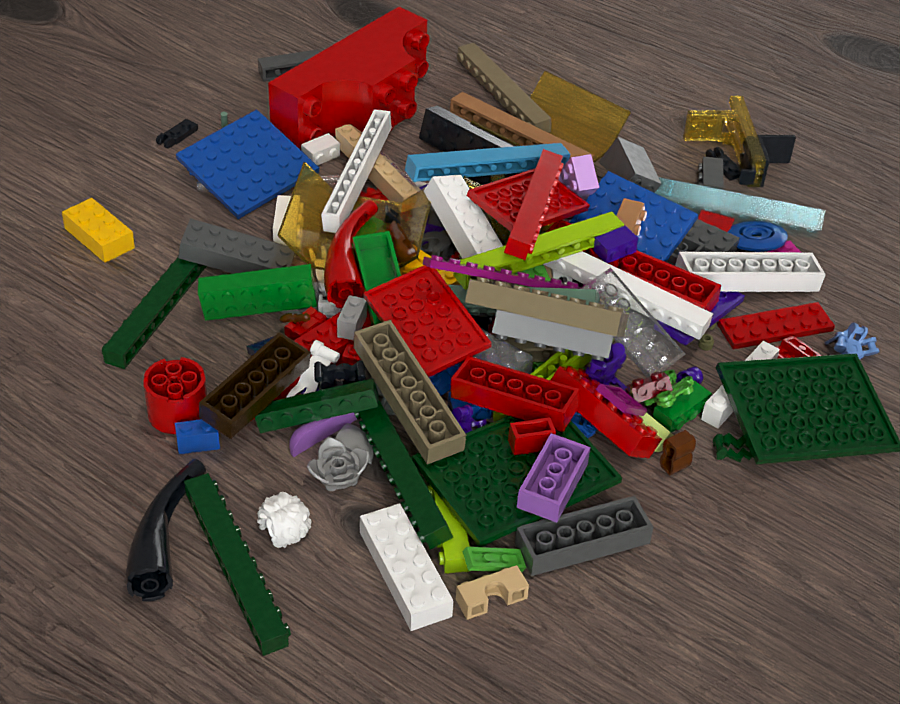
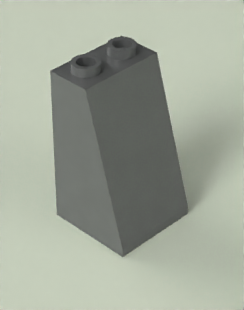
(631, 163)

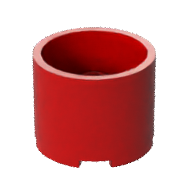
(173, 392)

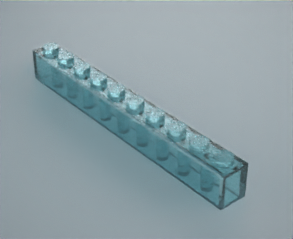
(742, 204)

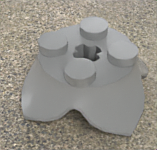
(337, 466)

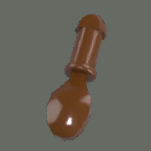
(289, 317)

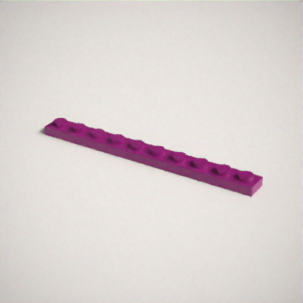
(489, 272)

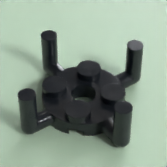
(328, 374)

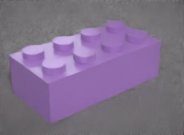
(553, 477)

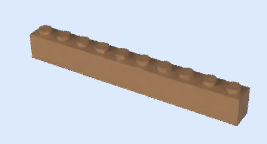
(506, 124)

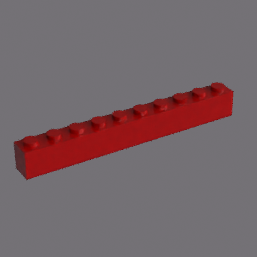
(535, 205)

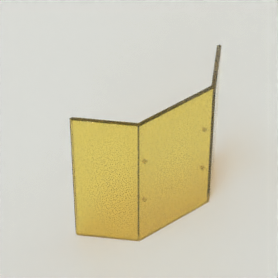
(577, 115)
(303, 223)

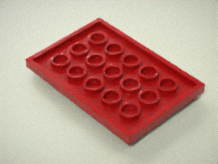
(505, 196)
(428, 319)

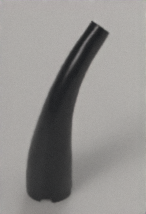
(149, 555)

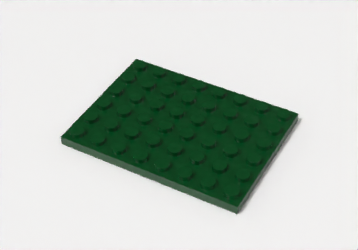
(807, 408)
(486, 479)

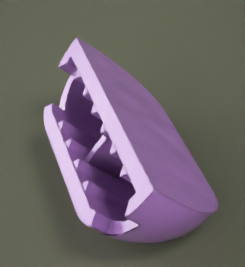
(316, 431)

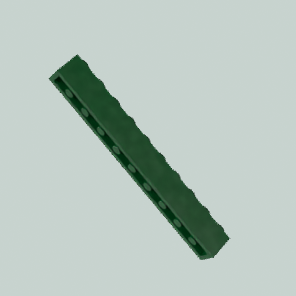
(150, 312)
(405, 475)
(237, 565)

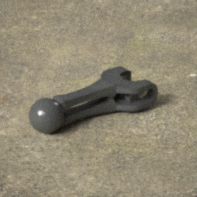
(440, 243)

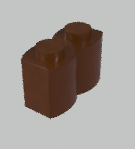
(677, 452)

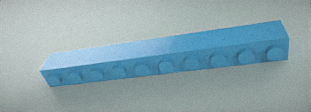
(479, 161)

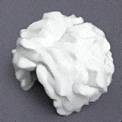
(285, 519)

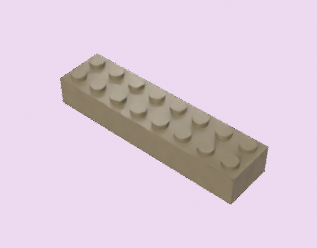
(549, 308)
(409, 392)

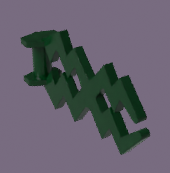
(728, 439)

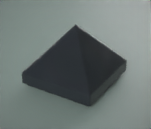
(391, 215)

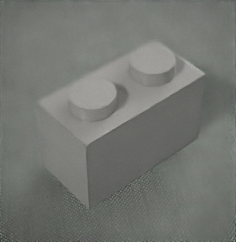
(351, 317)

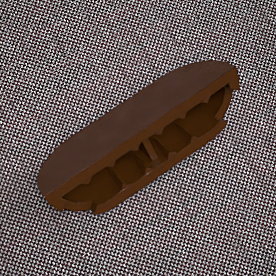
(402, 245)

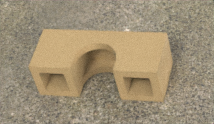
(507, 584)

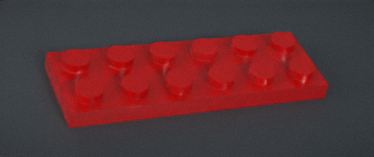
(775, 325)

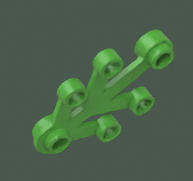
(667, 398)

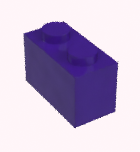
(615, 244)

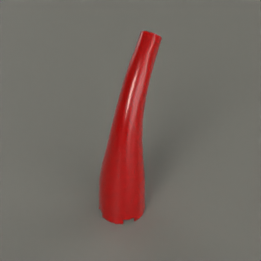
(341, 269)

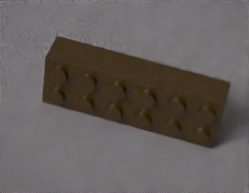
(254, 385)

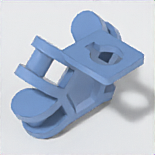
(847, 345)

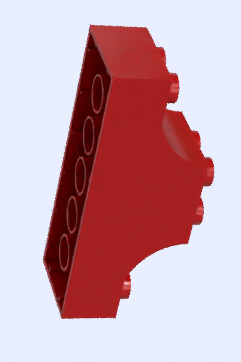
(352, 78)

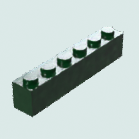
(318, 405)

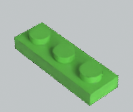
(492, 558)

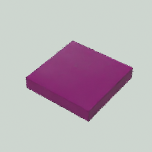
(621, 400)

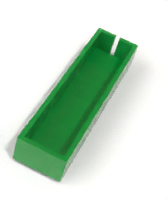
(375, 262)

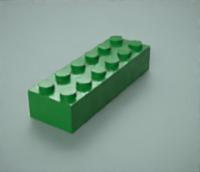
(257, 292)

